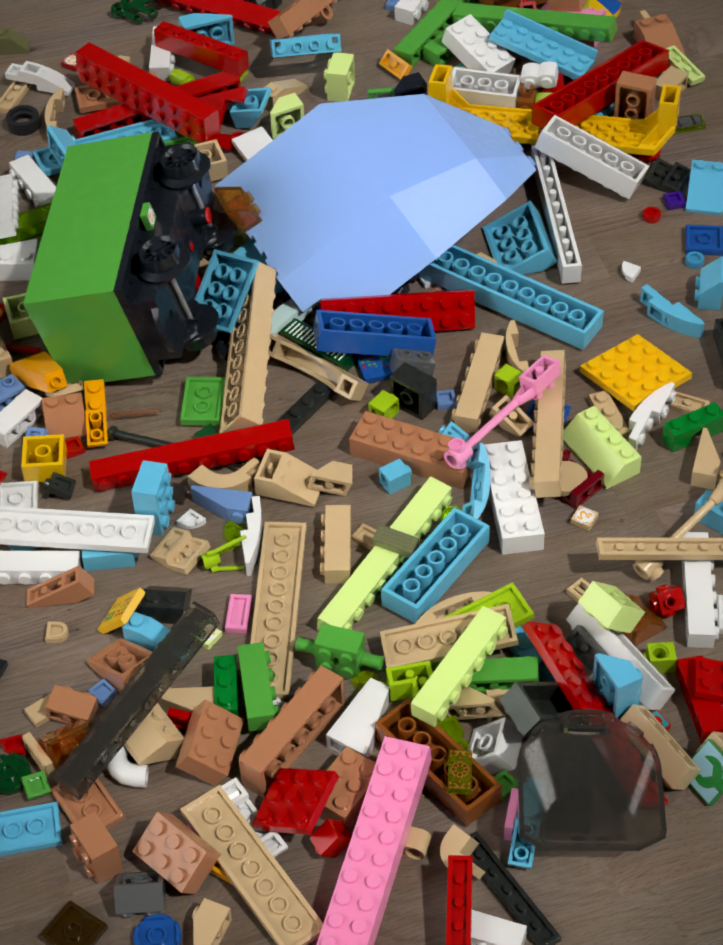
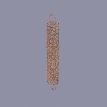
(132, 412)

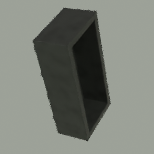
(534, 703)

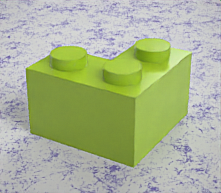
(407, 679)

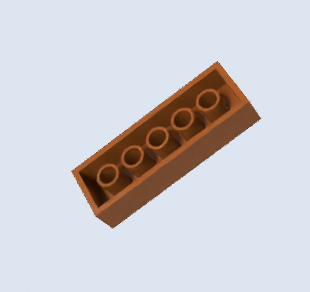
(484, 789)

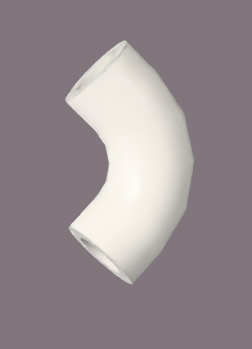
(127, 772)

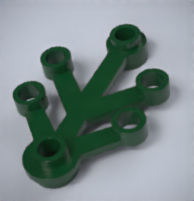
(122, 9)

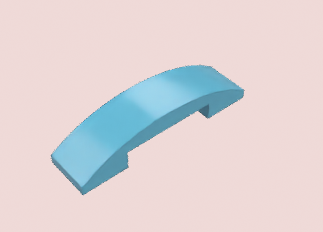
(480, 481)

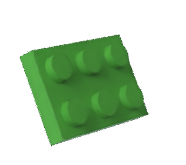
(203, 401)

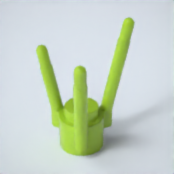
(212, 559)

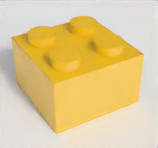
(43, 456)

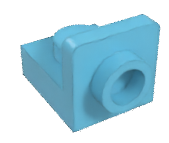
(453, 431)

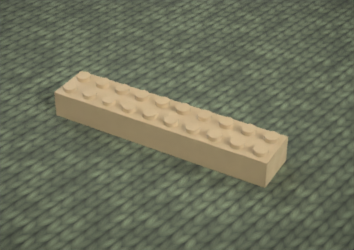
(249, 355)

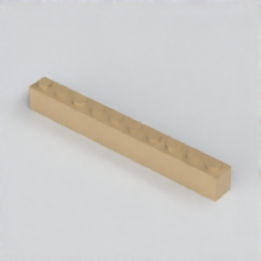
(549, 435)

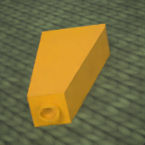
(39, 373)

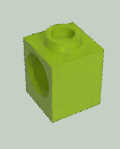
(507, 380)
(384, 404)
(661, 656)

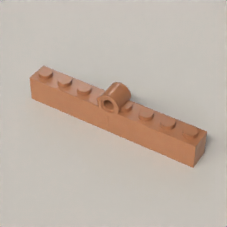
(300, 14)

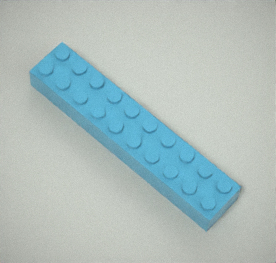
(516, 296)

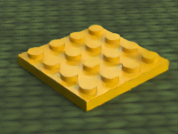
(634, 371)

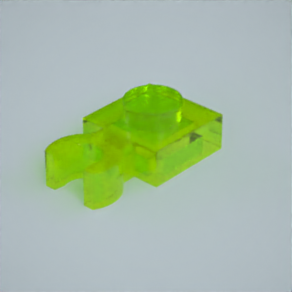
(454, 730)

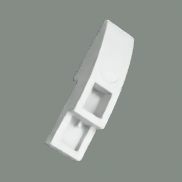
(40, 75)
(649, 412)

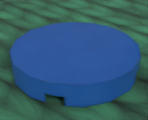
(158, 930)

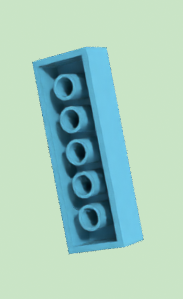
(435, 565)

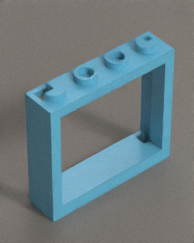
(305, 45)

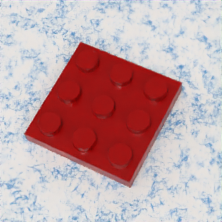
(295, 801)

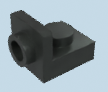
(59, 485)

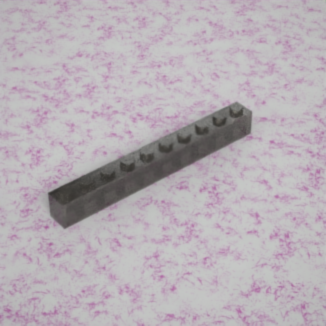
(136, 700)

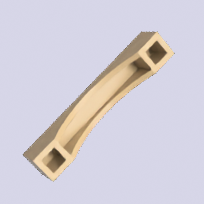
(321, 369)

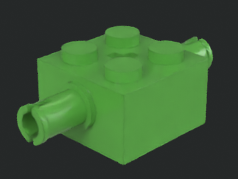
(340, 651)

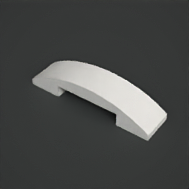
(241, 800)

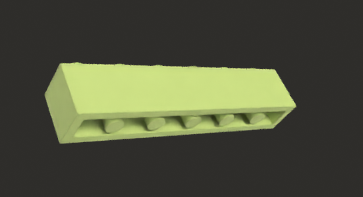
(459, 666)

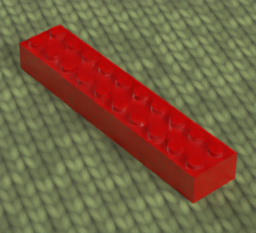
(598, 86)
(147, 94)

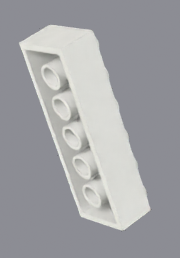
(591, 157)
(513, 500)

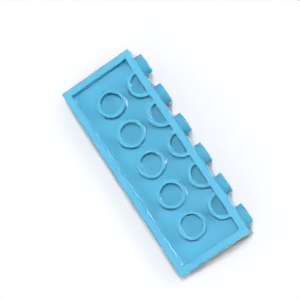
(543, 44)

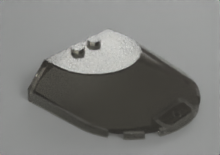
(590, 785)

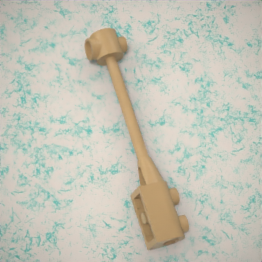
(652, 568)

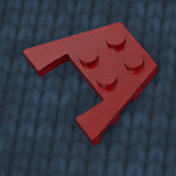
(220, 101)

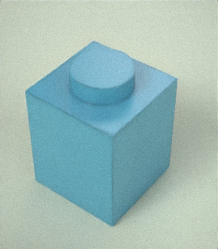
(395, 476)

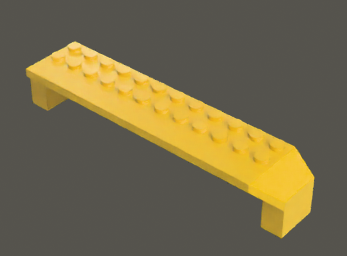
(626, 134)

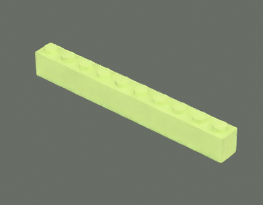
(381, 563)

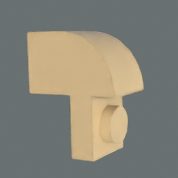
(459, 843)

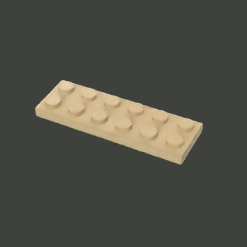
(435, 638)

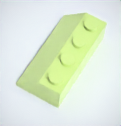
(601, 447)

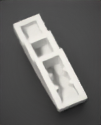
(252, 543)

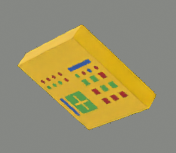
(121, 611)

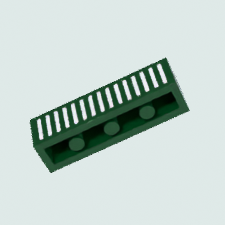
(303, 335)

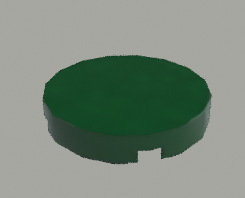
(12, 769)

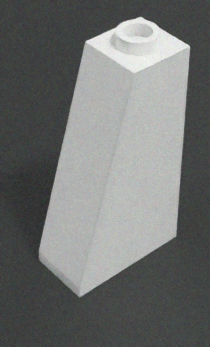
(357, 723)

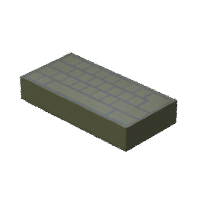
(395, 541)

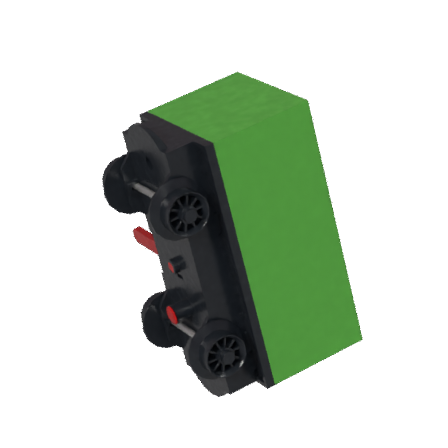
(107, 288)

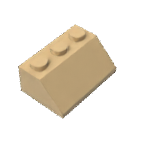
(155, 739)

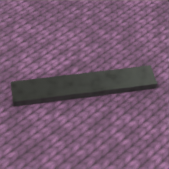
(512, 895)

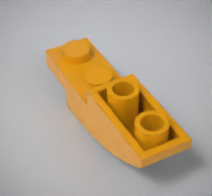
(96, 413)

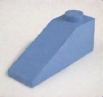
(224, 503)

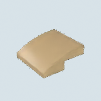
(180, 551)

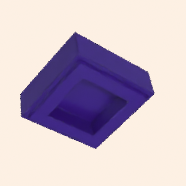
(674, 200)

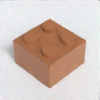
(95, 847)

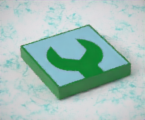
(710, 780)

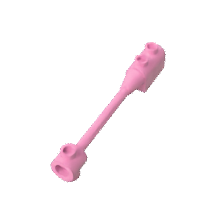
(532, 383)

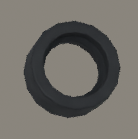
(23, 128)

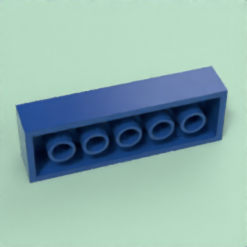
(371, 333)

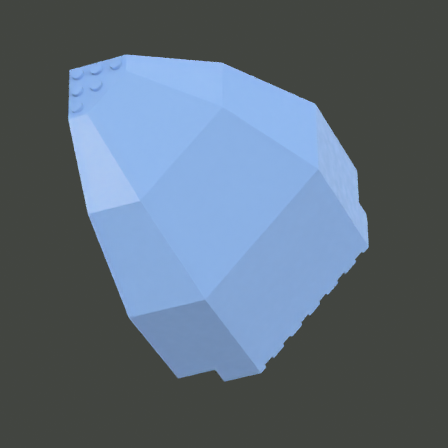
(374, 192)

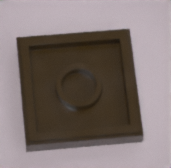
(73, 927)

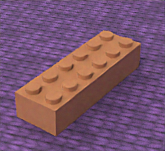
(423, 450)
(292, 730)

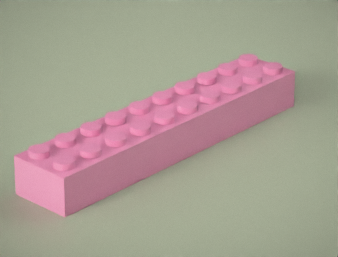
(376, 844)

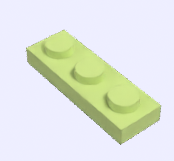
(680, 61)

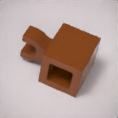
(526, 97)

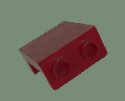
(586, 488)

